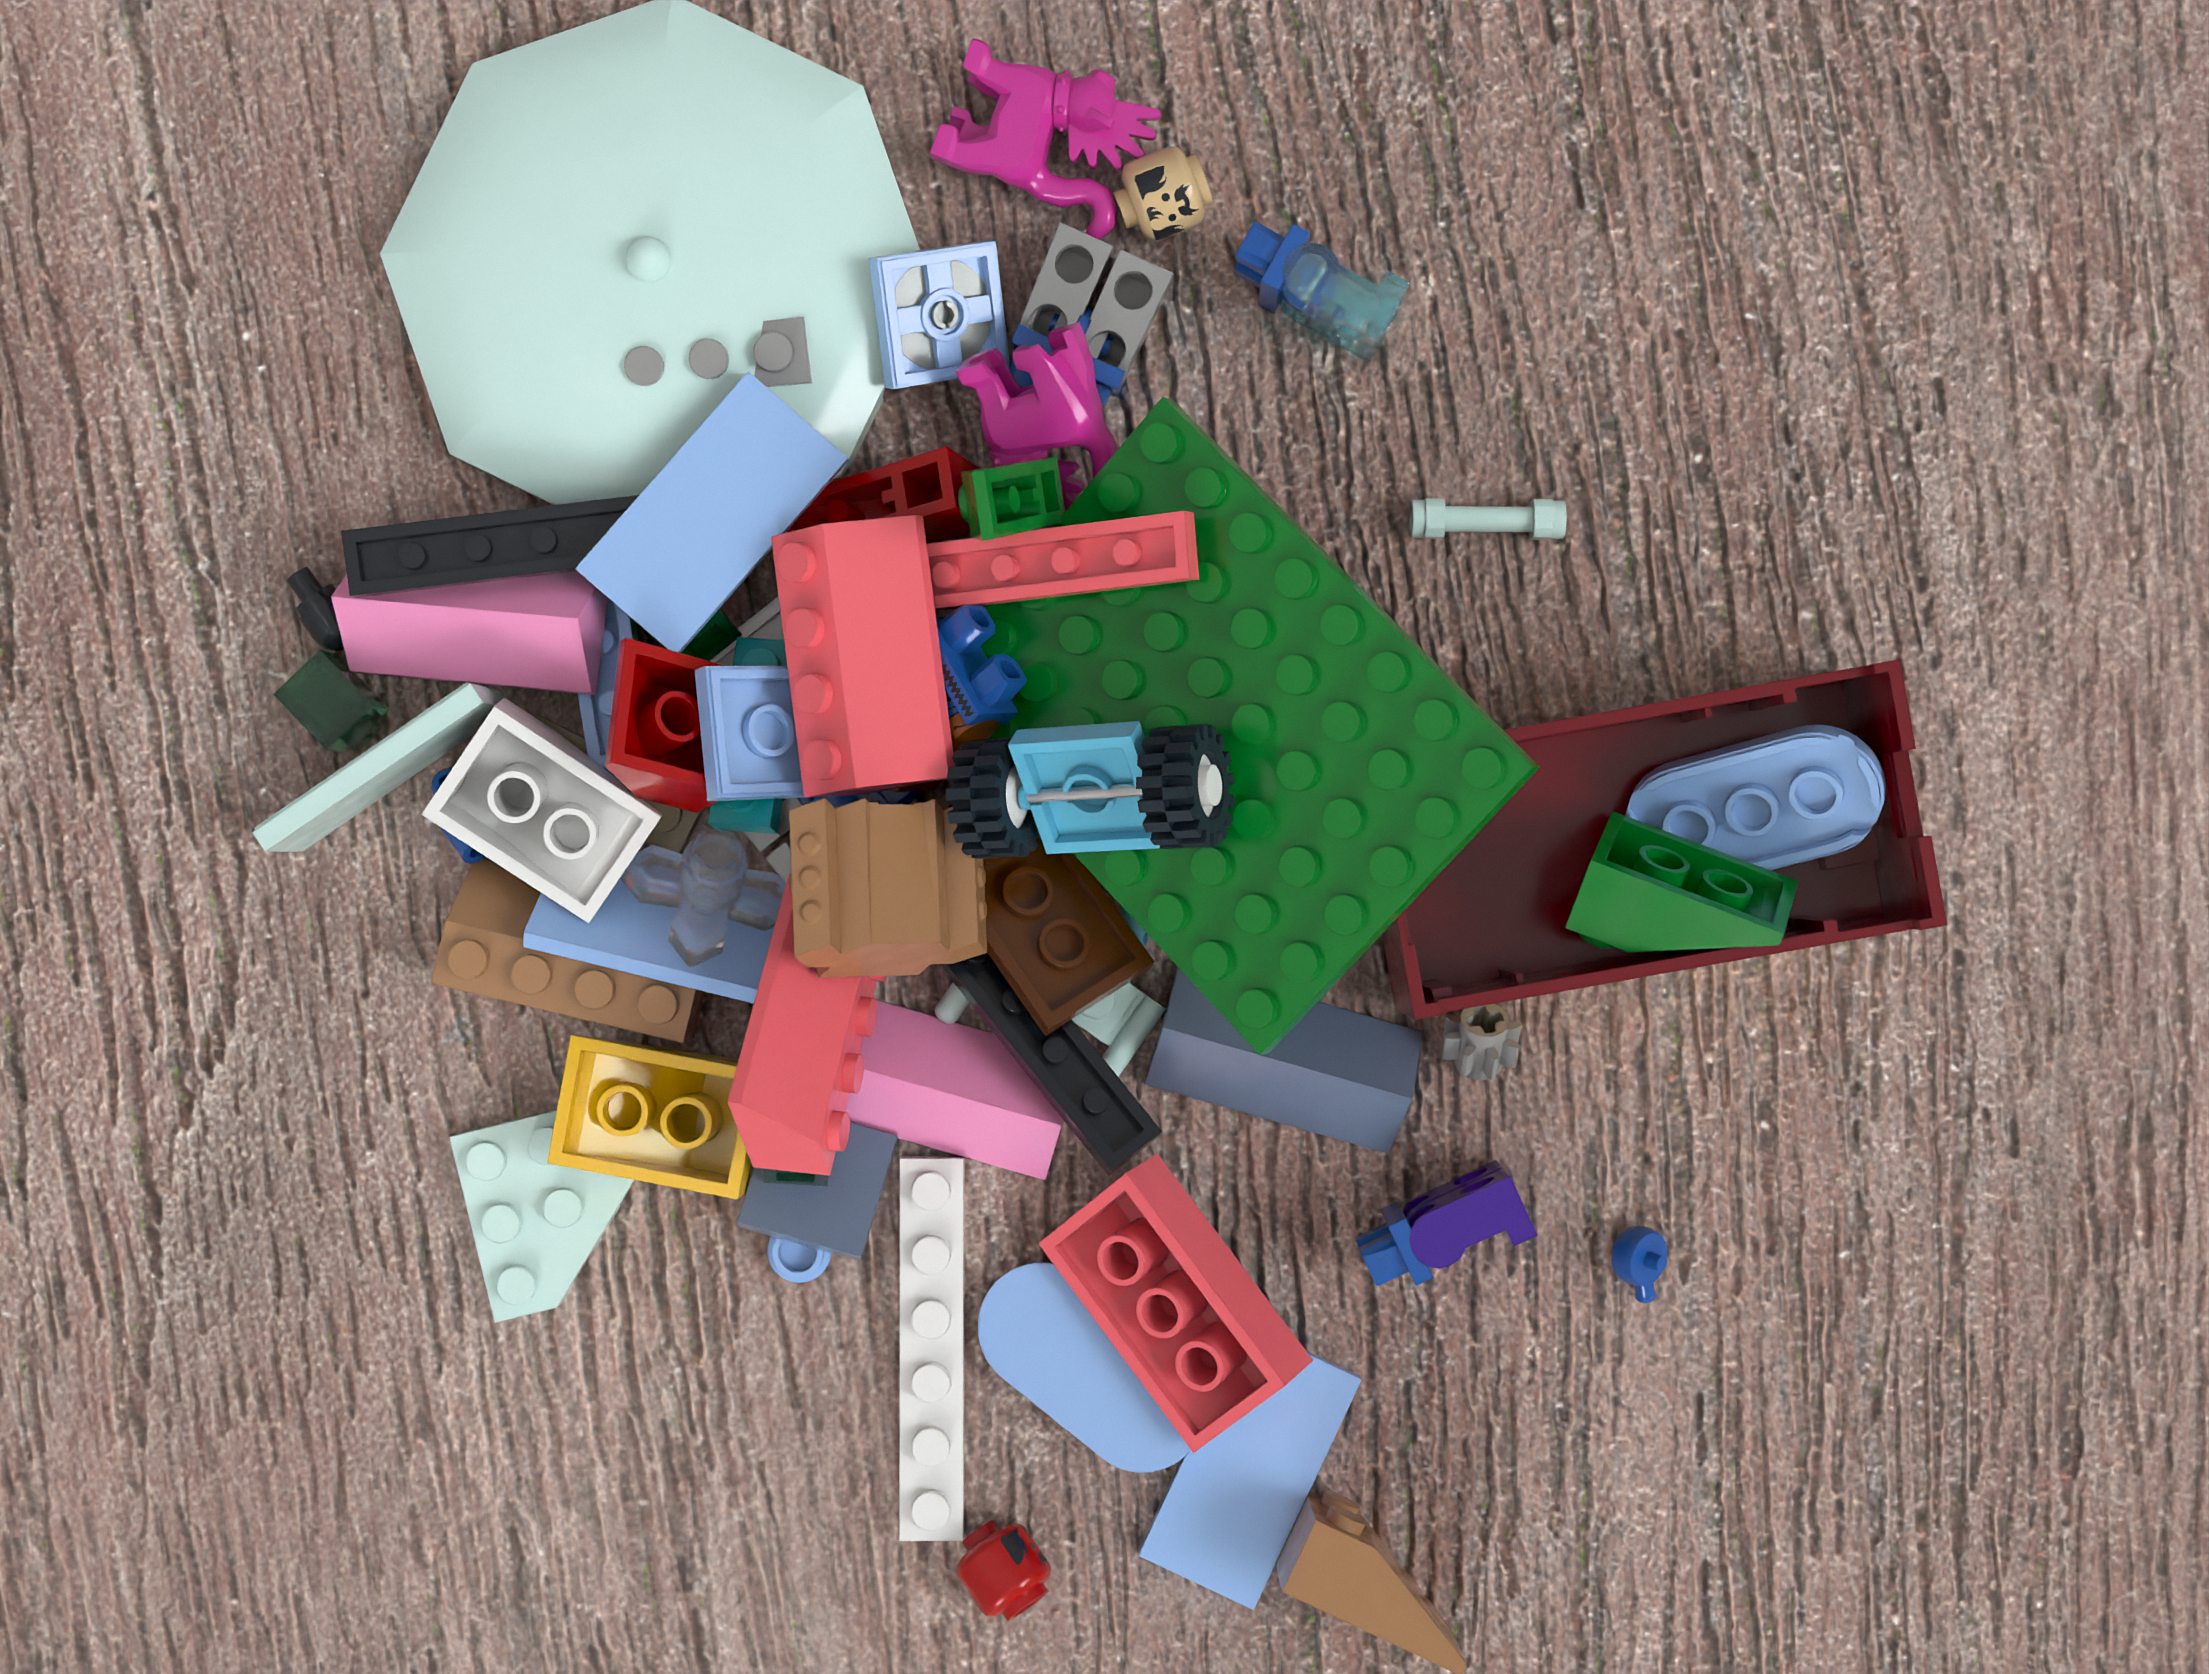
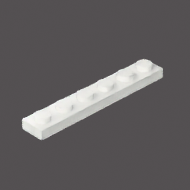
(932, 1348)

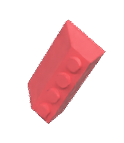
(863, 656)
(800, 1059)
(1175, 1302)

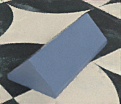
(1326, 1076)

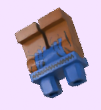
(975, 687)

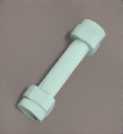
(1542, 519)

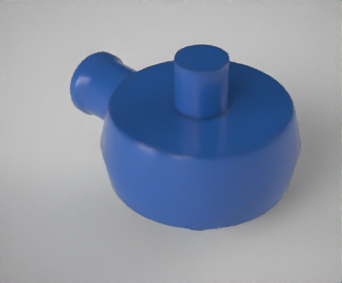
(1639, 1260)

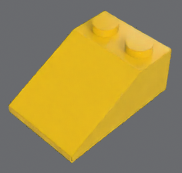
(650, 1116)

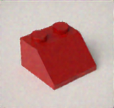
(657, 726)

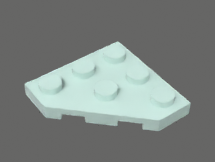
(530, 1216)

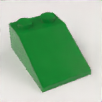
(1675, 894)

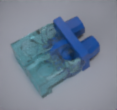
(1319, 290)

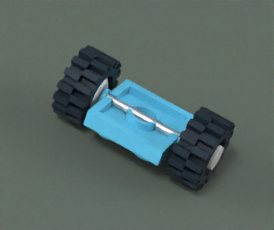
(1091, 790)

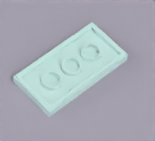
(378, 770)

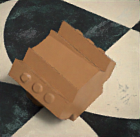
(882, 889)

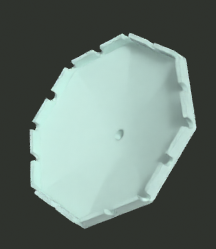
(629, 196)

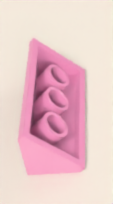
(493, 633)
(953, 1092)

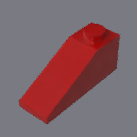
(913, 486)

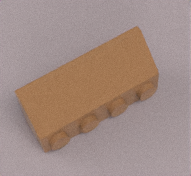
(486, 957)

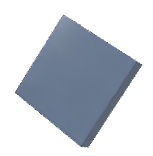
(830, 1216)

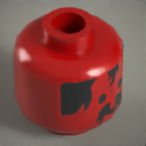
(1003, 1570)

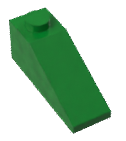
(1011, 498)

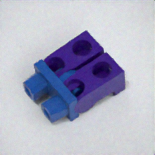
(1443, 1223)

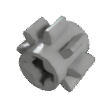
(1481, 1041)

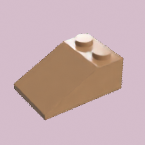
(1350, 1573)

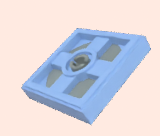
(937, 310)

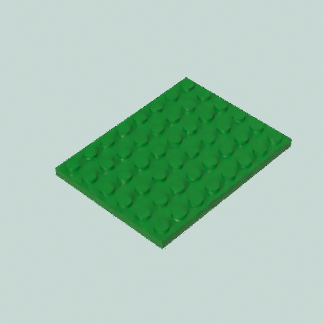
(1340, 731)

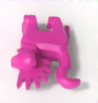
(1023, 126)
(1051, 413)

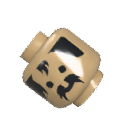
(1163, 193)

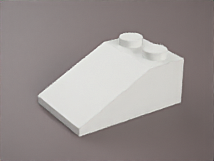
(542, 810)

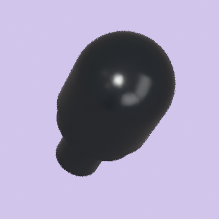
(316, 609)

